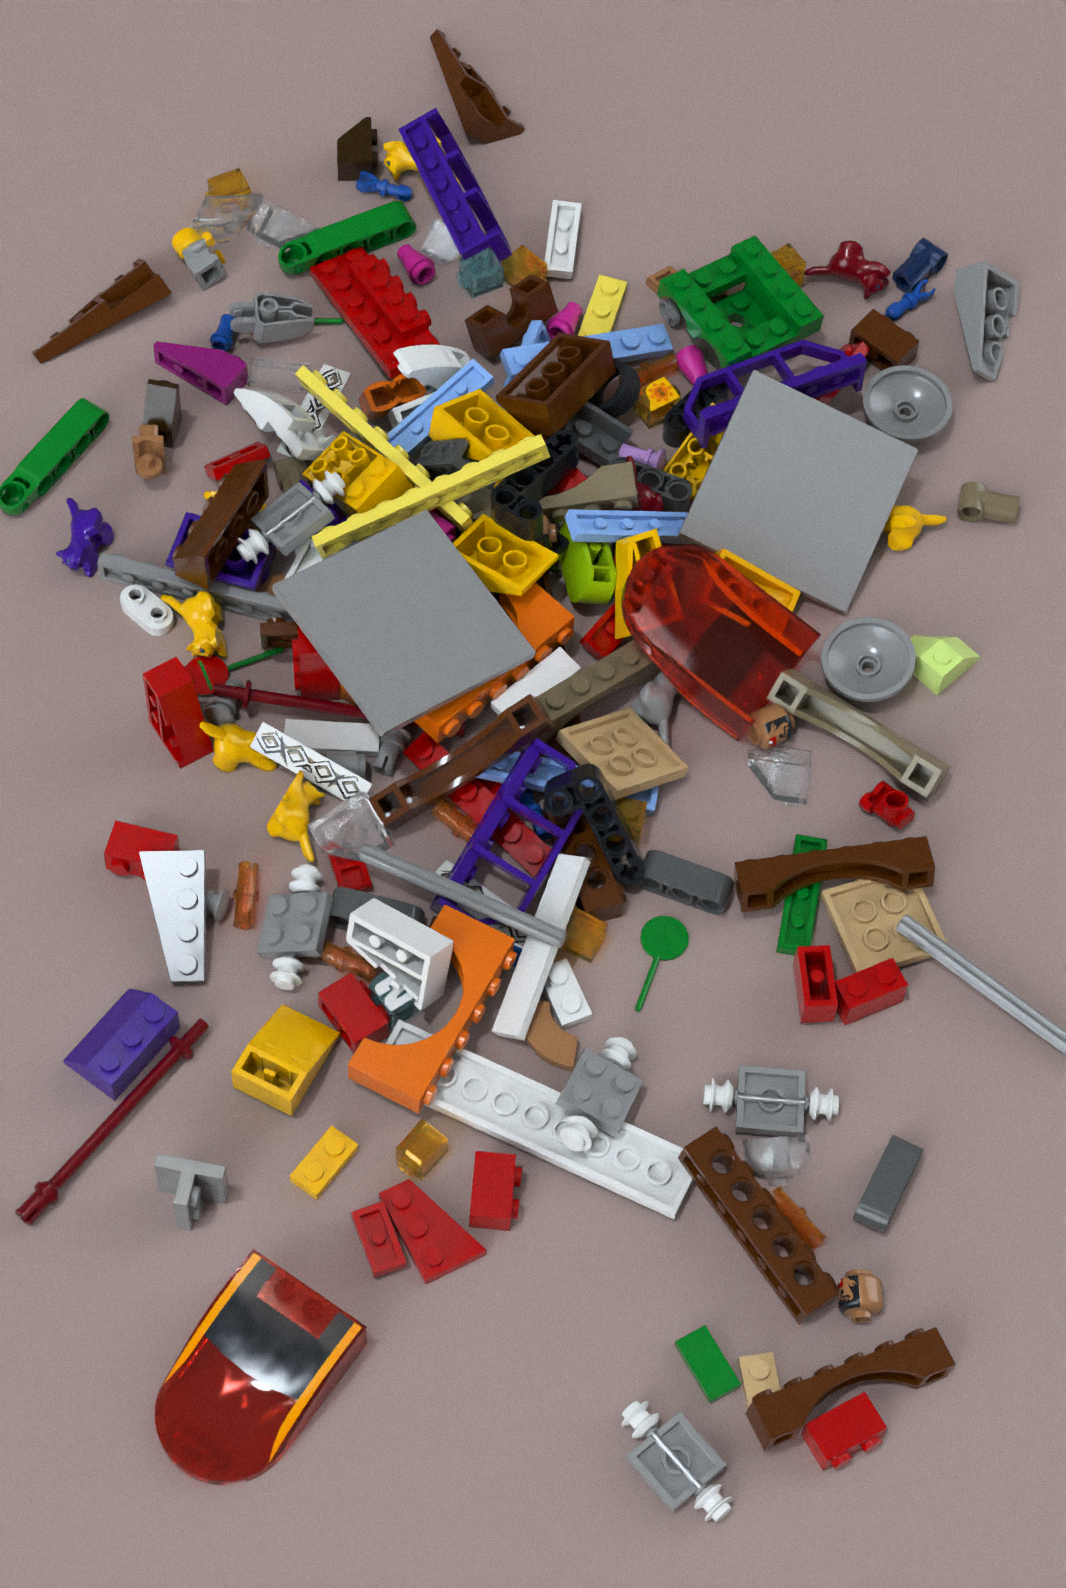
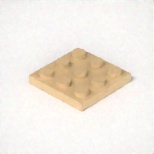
(624, 751)
(867, 919)

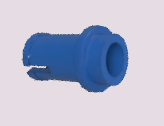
(223, 336)

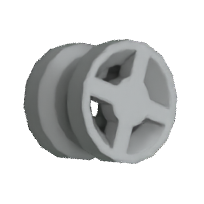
(670, 312)

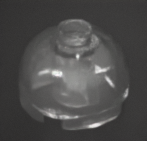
(777, 1157)

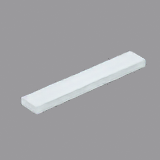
(537, 955)

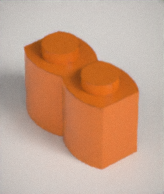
(383, 396)

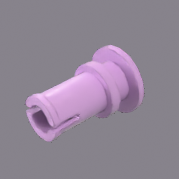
(643, 456)

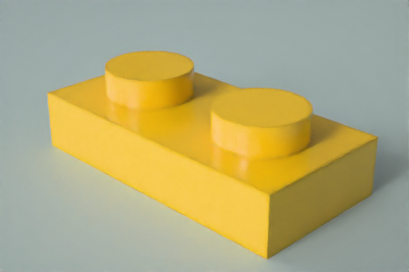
(324, 1162)

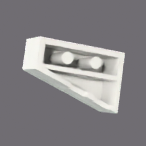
(403, 948)

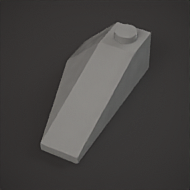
(985, 305)

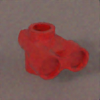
(888, 804)

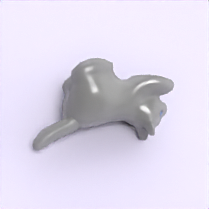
(656, 703)

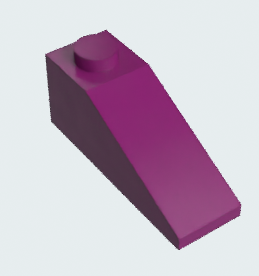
(204, 368)

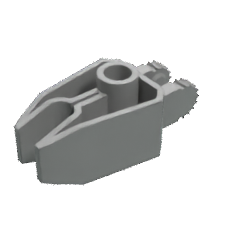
(272, 317)

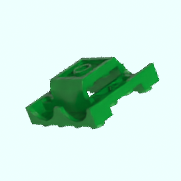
(768, 306)

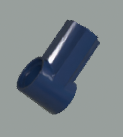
(924, 260)

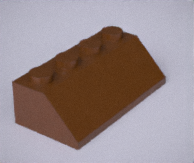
(557, 382)
(222, 522)

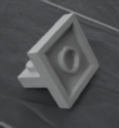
(191, 1183)

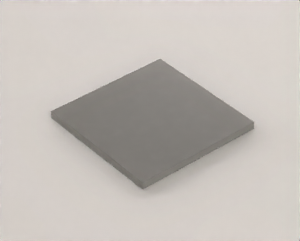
(799, 491)
(403, 622)

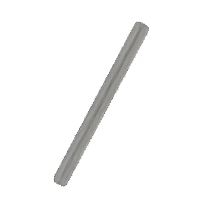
(463, 895)
(983, 982)

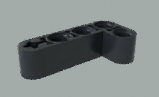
(517, 497)
(602, 825)

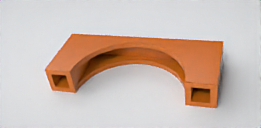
(543, 625)
(412, 1070)

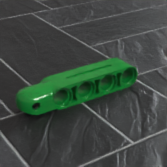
(368, 229)
(52, 456)

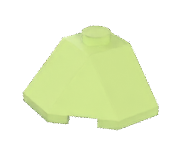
(941, 660)

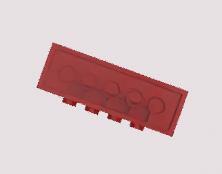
(374, 305)

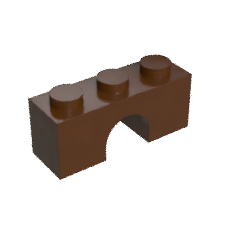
(493, 330)

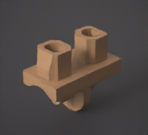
(149, 452)

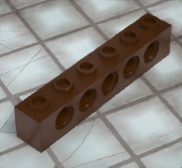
(758, 1243)

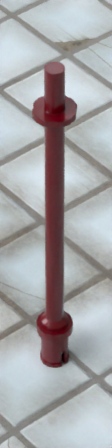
(248, 694)
(48, 1191)

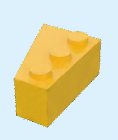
(628, 553)

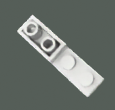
(431, 363)
(285, 417)

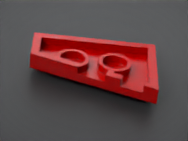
(428, 1232)

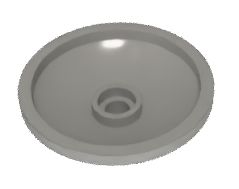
(911, 393)
(873, 645)

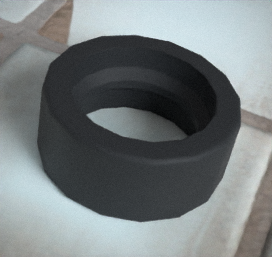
(625, 394)

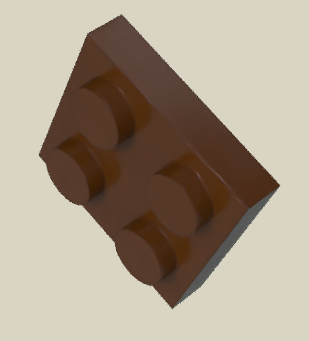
(277, 633)

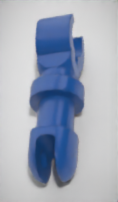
(373, 184)
(909, 301)
(528, 800)

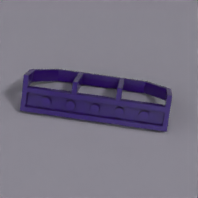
(445, 190)
(820, 381)
(497, 815)

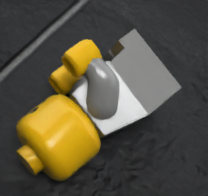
(193, 249)

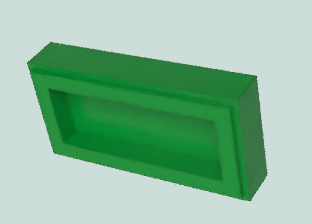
(707, 1364)

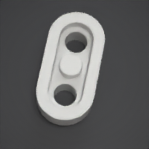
(144, 608)

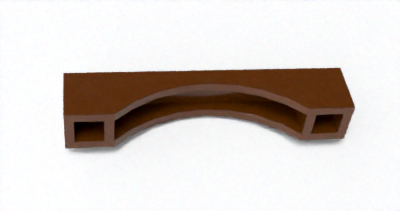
(497, 741)
(897, 863)
(911, 1362)

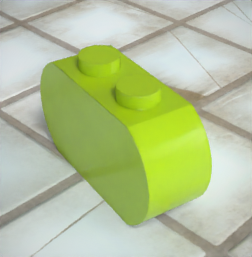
(587, 570)

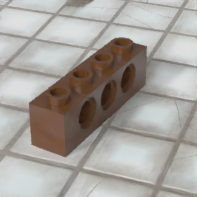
(601, 902)

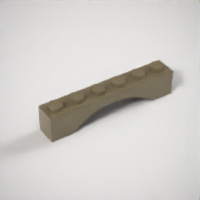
(607, 489)
(615, 671)
(894, 752)

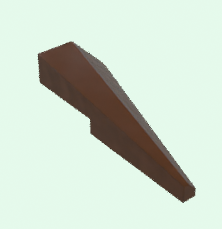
(473, 98)
(120, 300)

